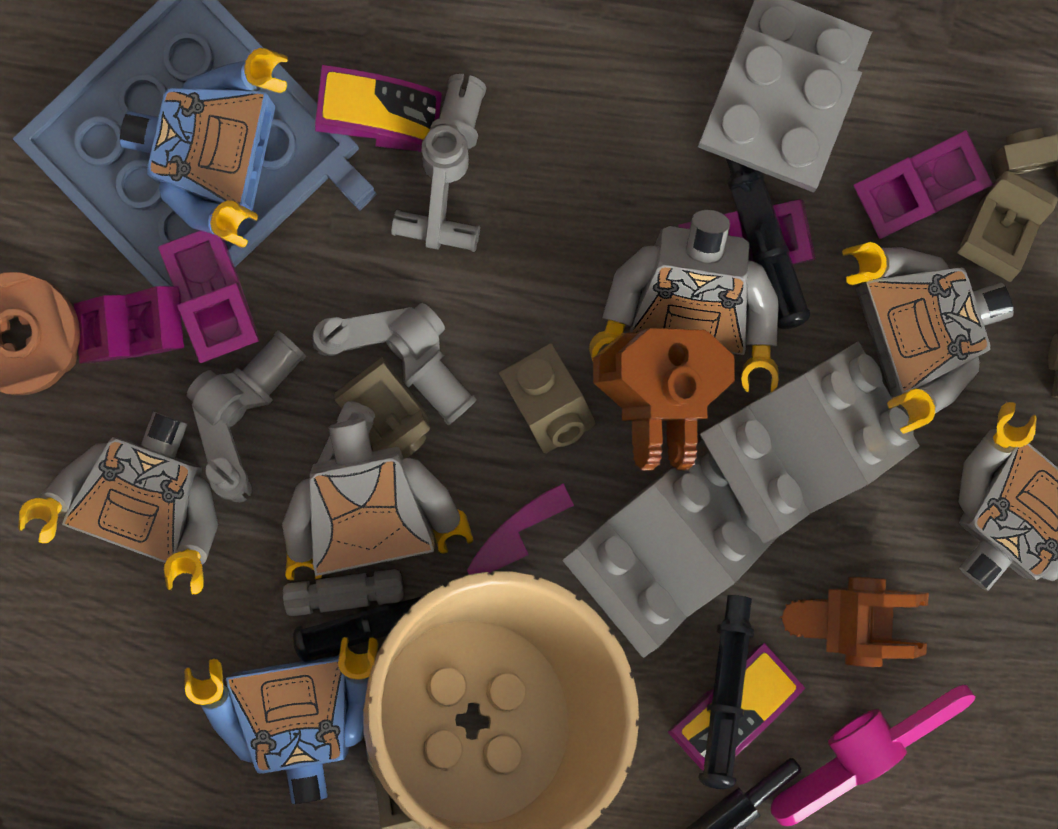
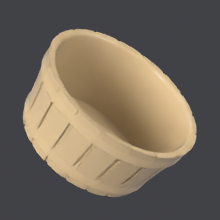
(543, 678)

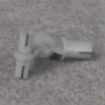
(446, 161)
(413, 339)
(223, 400)

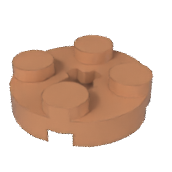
(54, 336)

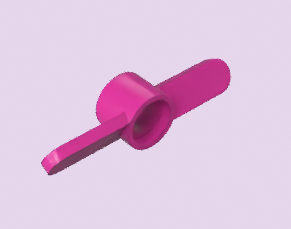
(864, 752)

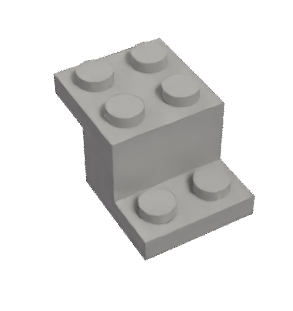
(786, 91)
(810, 441)
(667, 552)

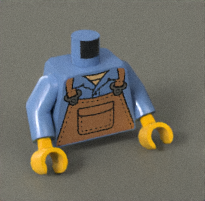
(211, 143)
(290, 714)

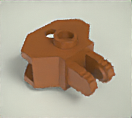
(660, 379)
(857, 621)

